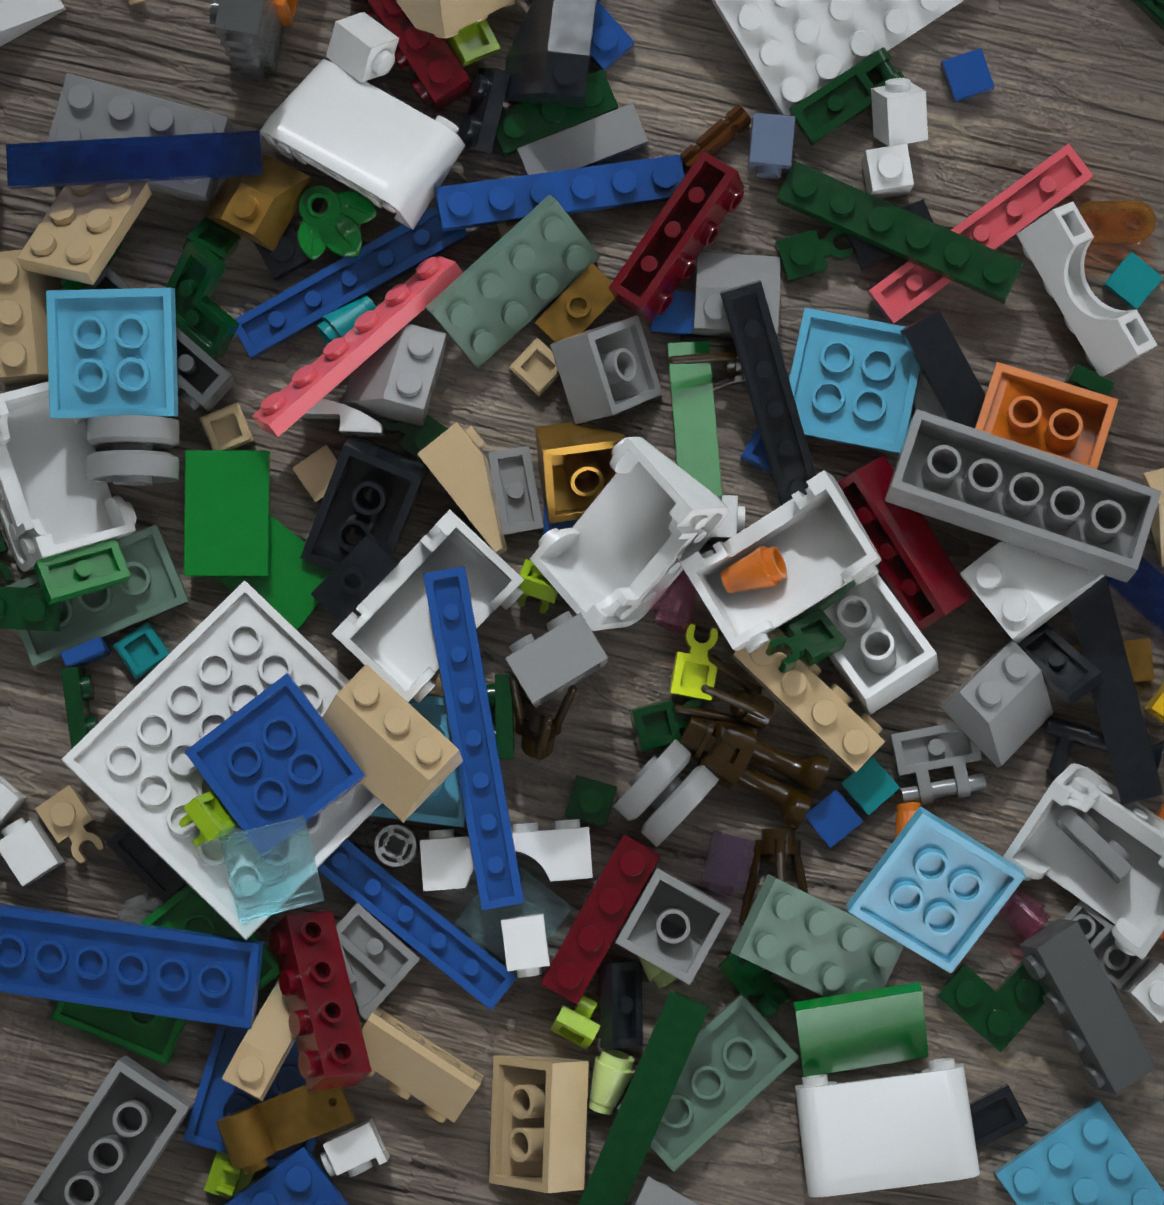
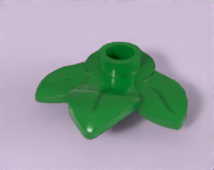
(335, 227)

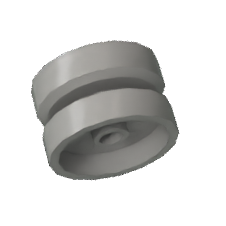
(132, 453)
(665, 792)

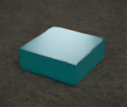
(1132, 281)
(142, 650)
(870, 786)

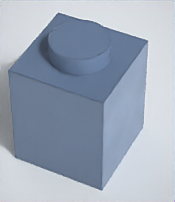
(771, 145)

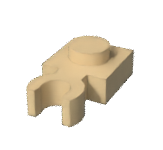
(67, 818)

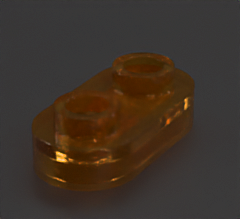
(1112, 218)

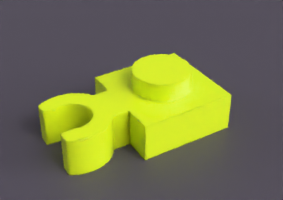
(693, 668)

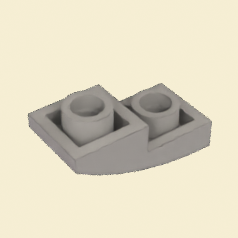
(1117, 965)

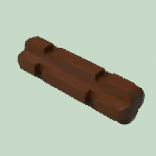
(717, 136)

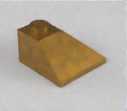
(260, 204)
(573, 467)

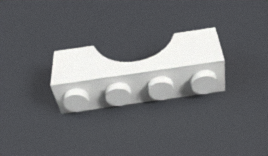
(1058, 252)
(560, 851)

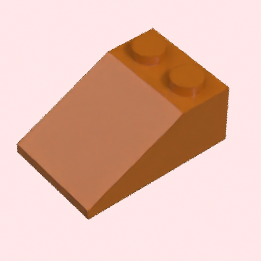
(1047, 414)

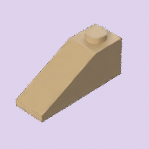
(466, 476)
(262, 1048)

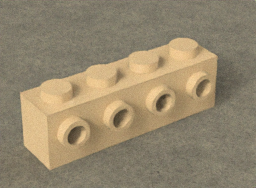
(815, 705)

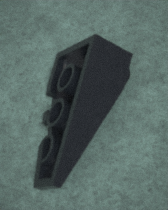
(552, 53)

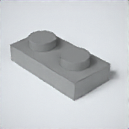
(1082, 831)

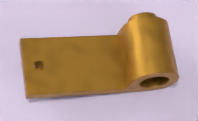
(281, 1123)

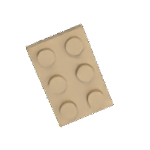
(83, 230)

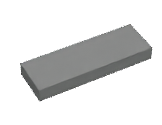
(585, 143)

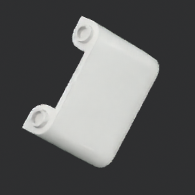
(365, 140)
(44, 484)
(630, 537)
(821, 550)
(394, 624)
(1044, 849)
(886, 1131)

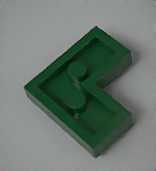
(196, 313)
(993, 1013)

